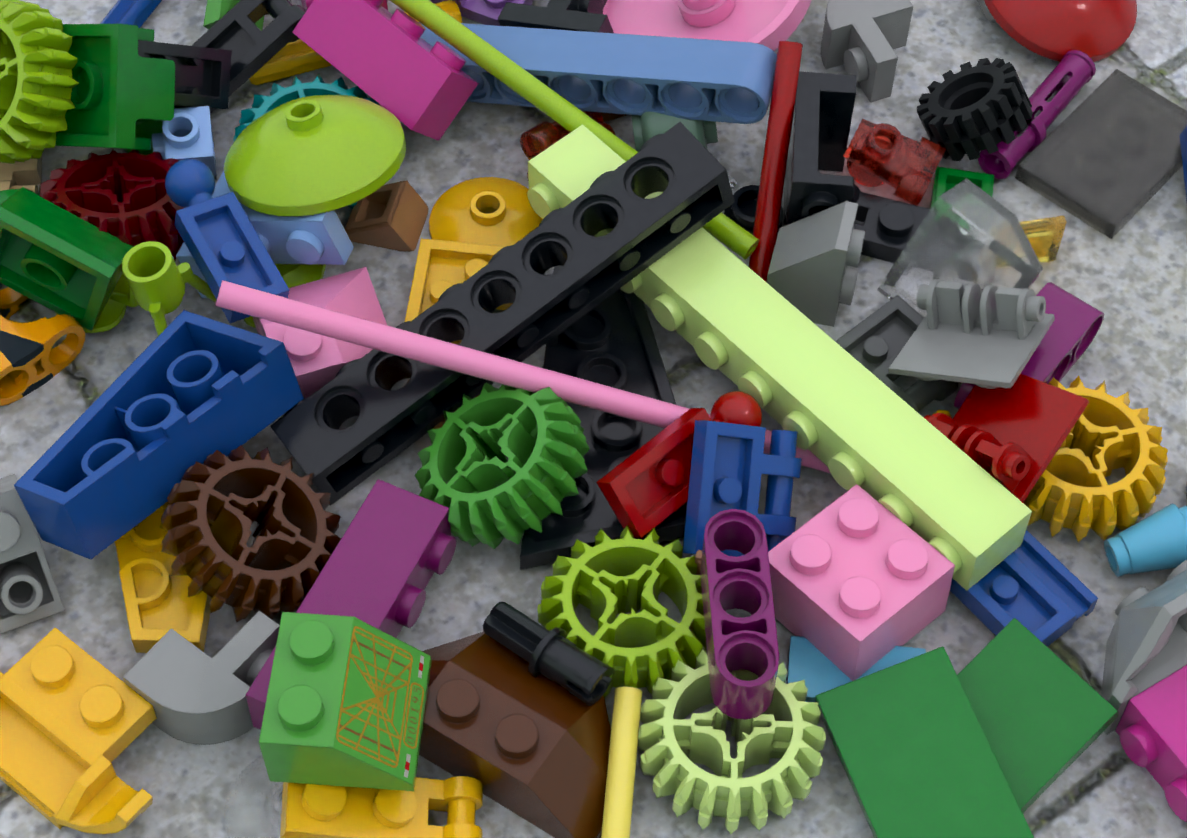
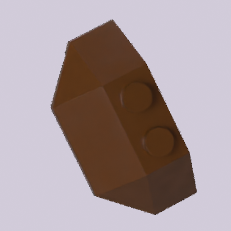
(517, 735)

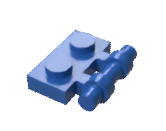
(728, 474)

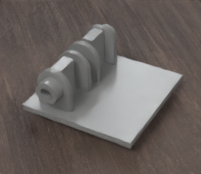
(973, 334)

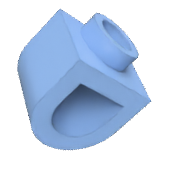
(187, 136)

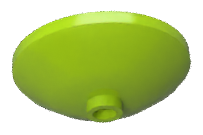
(314, 155)

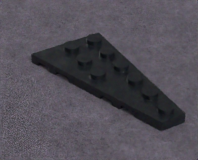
(617, 350)

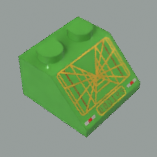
(343, 705)

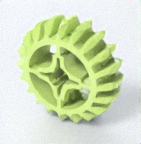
(675, 743)

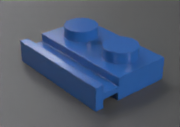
(1033, 590)

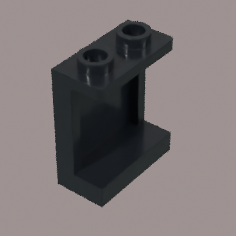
(818, 143)

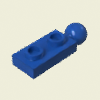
(220, 234)

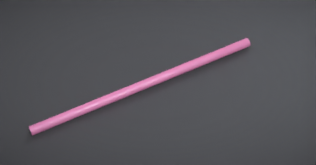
(460, 359)

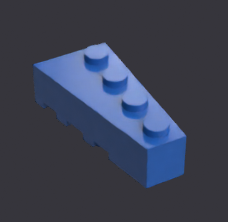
(175, 405)

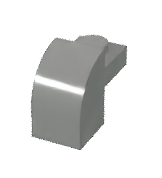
(863, 39)
(200, 695)

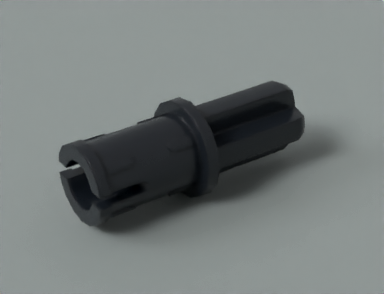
(549, 653)

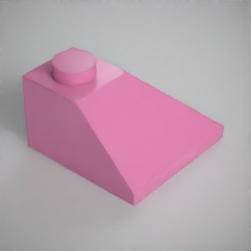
(316, 356)

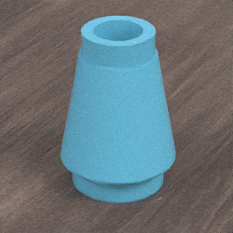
(1150, 544)

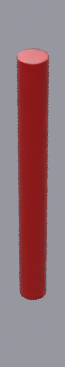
(775, 155)

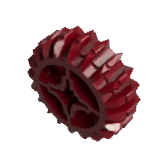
(119, 196)

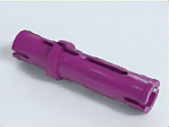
(1067, 79)

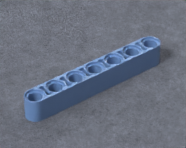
(631, 72)

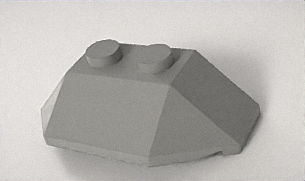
(1146, 641)

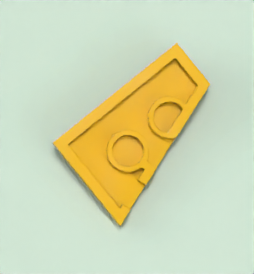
(152, 595)

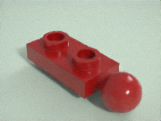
(657, 475)

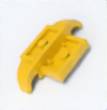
(63, 729)

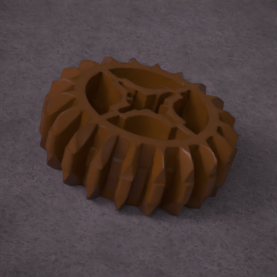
(211, 524)

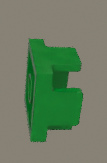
(115, 87)

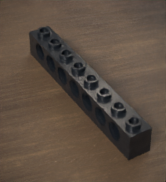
(542, 307)

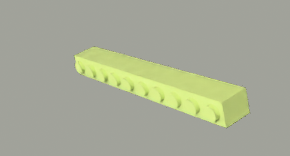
(805, 380)

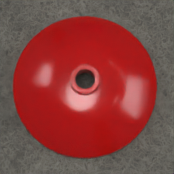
(1066, 25)

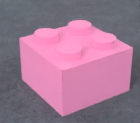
(857, 582)

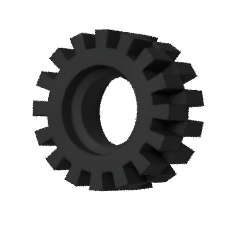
(975, 109)

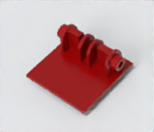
(1013, 429)

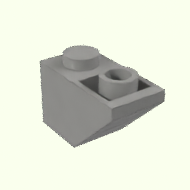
(813, 262)
(25, 576)

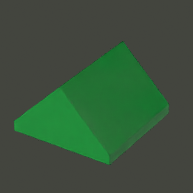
(58, 257)

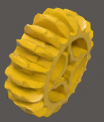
(1105, 438)

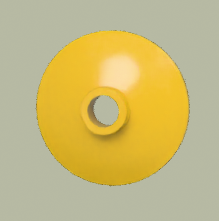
(462, 211)

